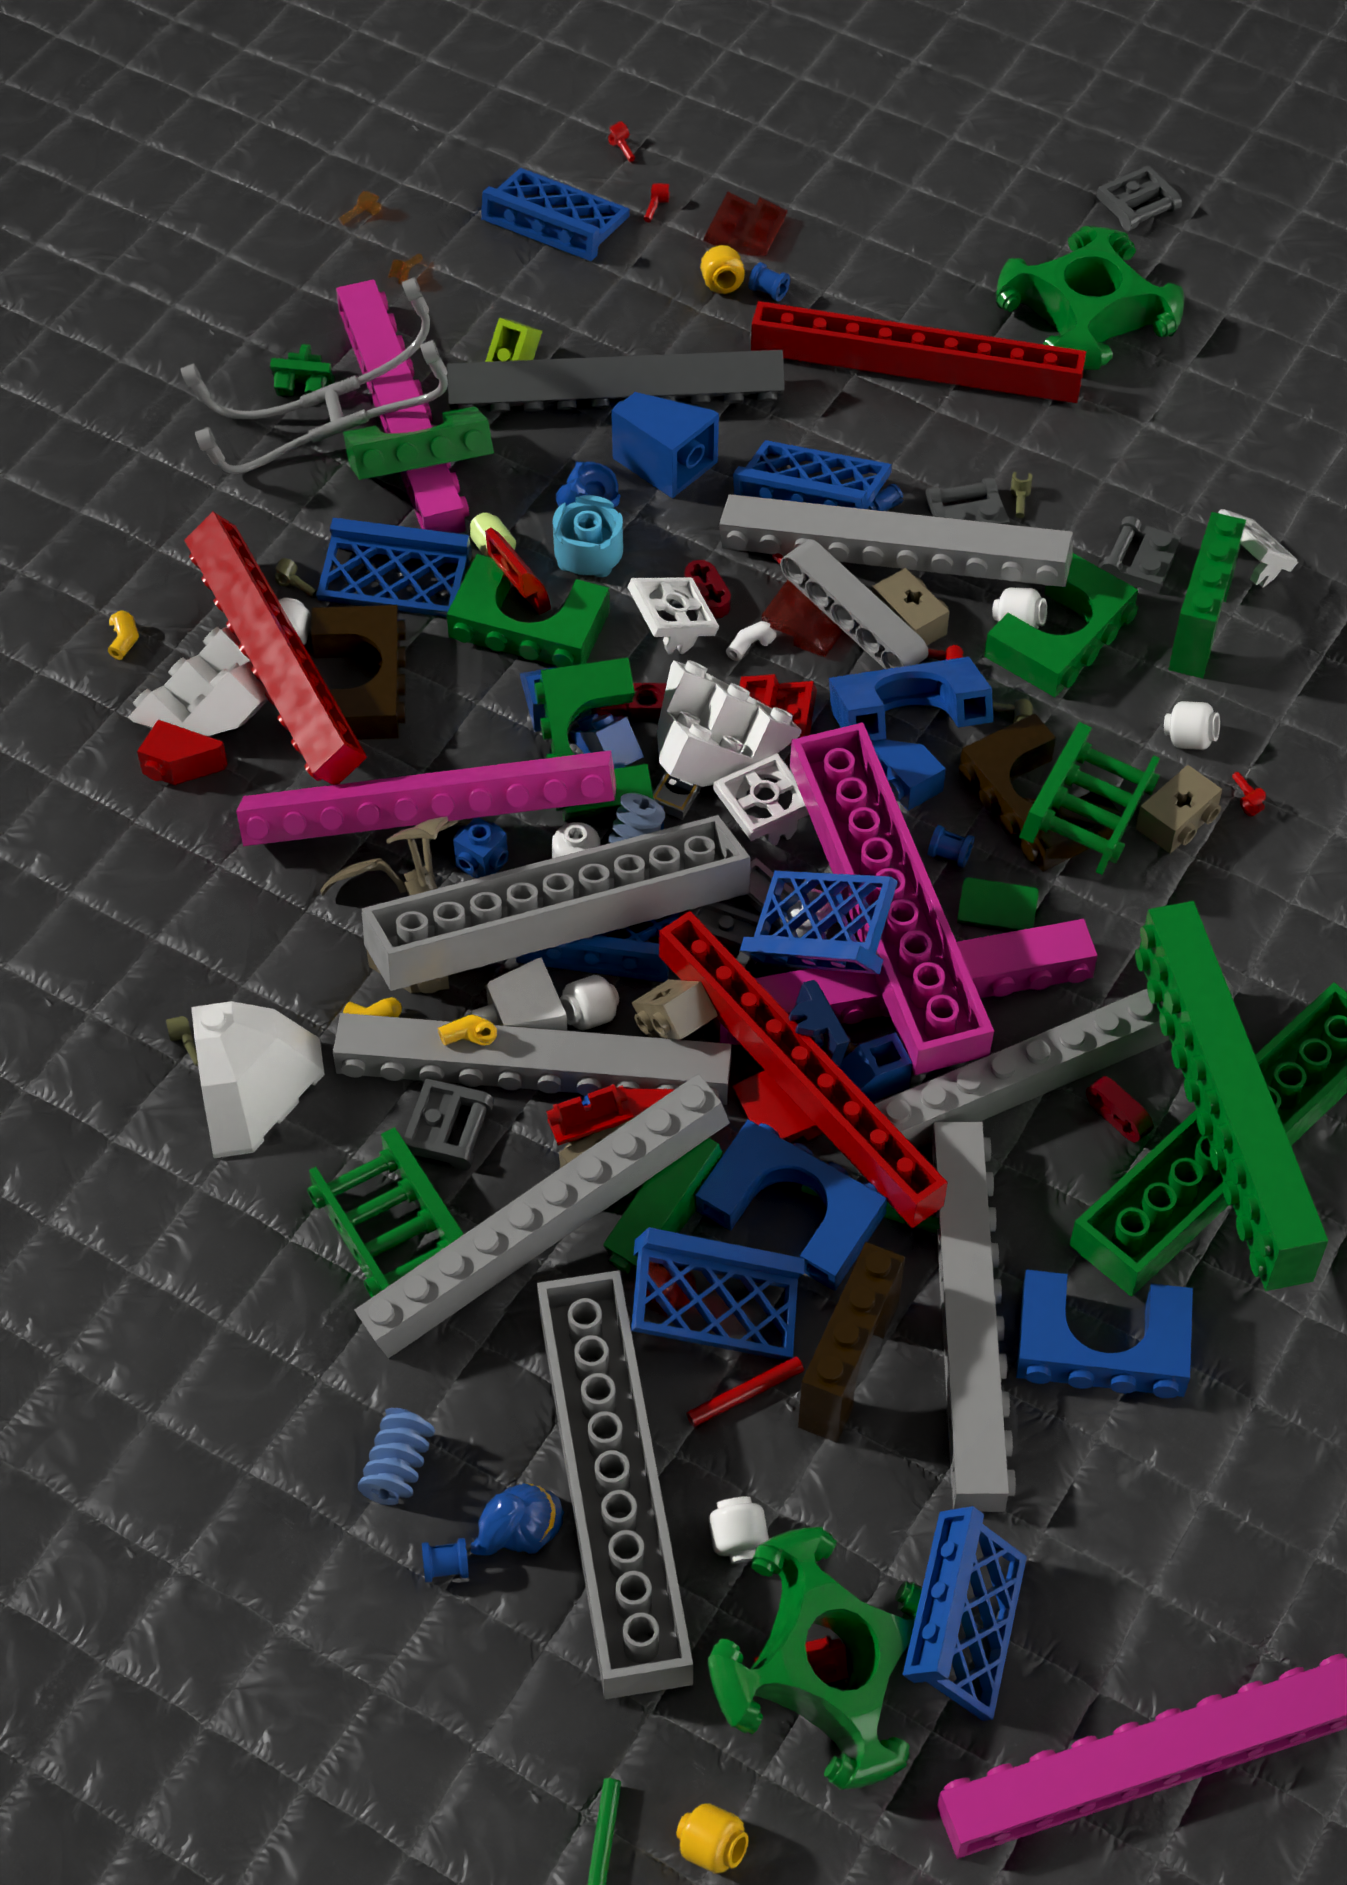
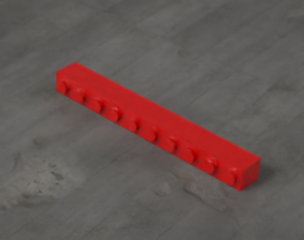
(919, 352)
(275, 651)
(805, 1071)

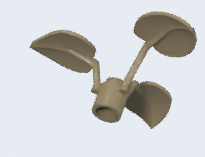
(417, 880)

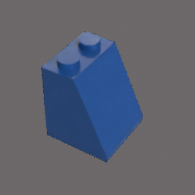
(664, 440)

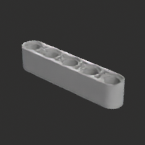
(853, 606)

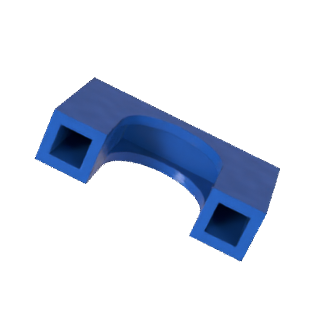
(946, 684)
(762, 1159)
(1053, 1354)

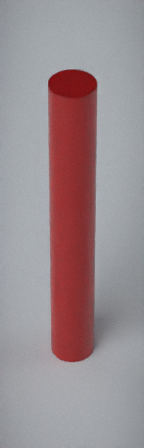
(744, 1391)

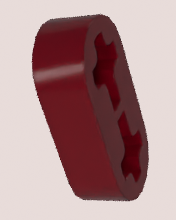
(714, 586)
(1119, 1109)

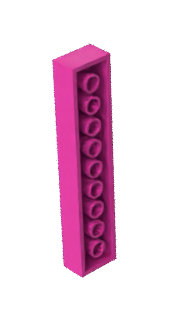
(866, 834)

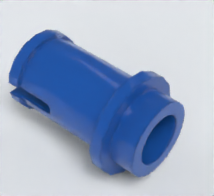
(887, 498)

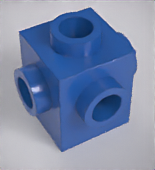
(480, 848)

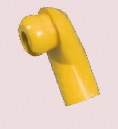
(127, 634)
(386, 1007)
(469, 1028)

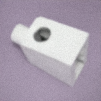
(524, 999)

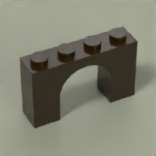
(373, 635)
(1004, 756)
(862, 1311)

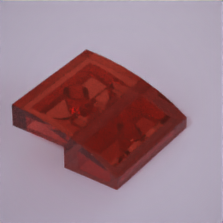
(745, 226)
(801, 618)

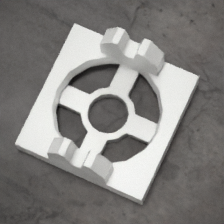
(1266, 549)
(655, 595)
(752, 778)

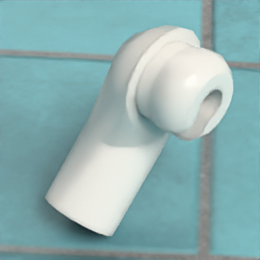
(745, 637)

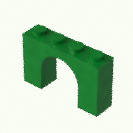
(460, 437)
(1206, 594)
(558, 641)
(1055, 660)
(571, 692)

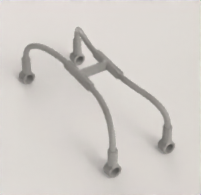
(329, 394)

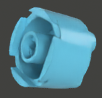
(588, 536)

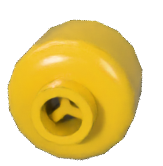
(722, 269)
(712, 1838)

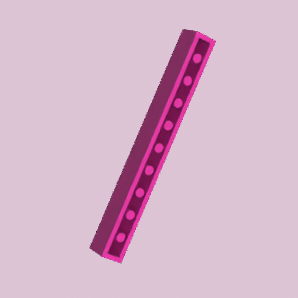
(374, 342)
(427, 796)
(996, 964)
(1145, 1757)

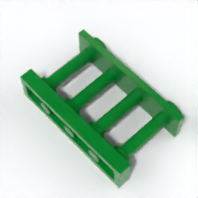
(1067, 772)
(413, 1186)

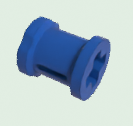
(769, 281)
(951, 846)
(445, 1560)

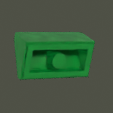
(997, 905)

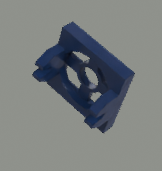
(817, 1017)

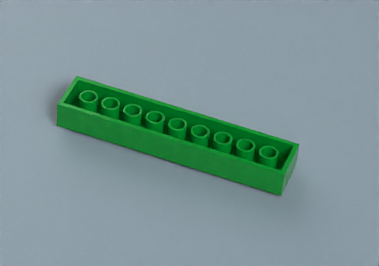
(1230, 1098)
(1175, 1187)

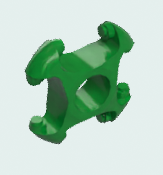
(1095, 269)
(786, 1677)

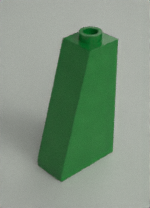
(662, 1202)

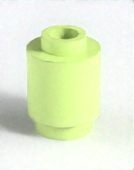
(483, 522)

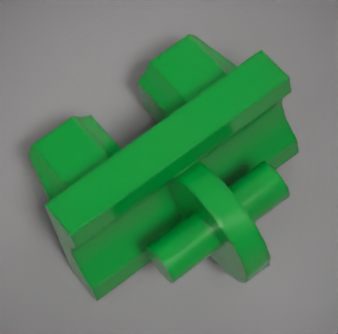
(300, 369)

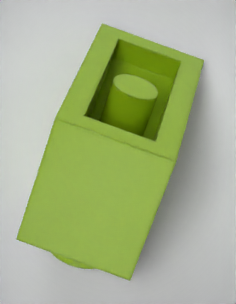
(513, 342)

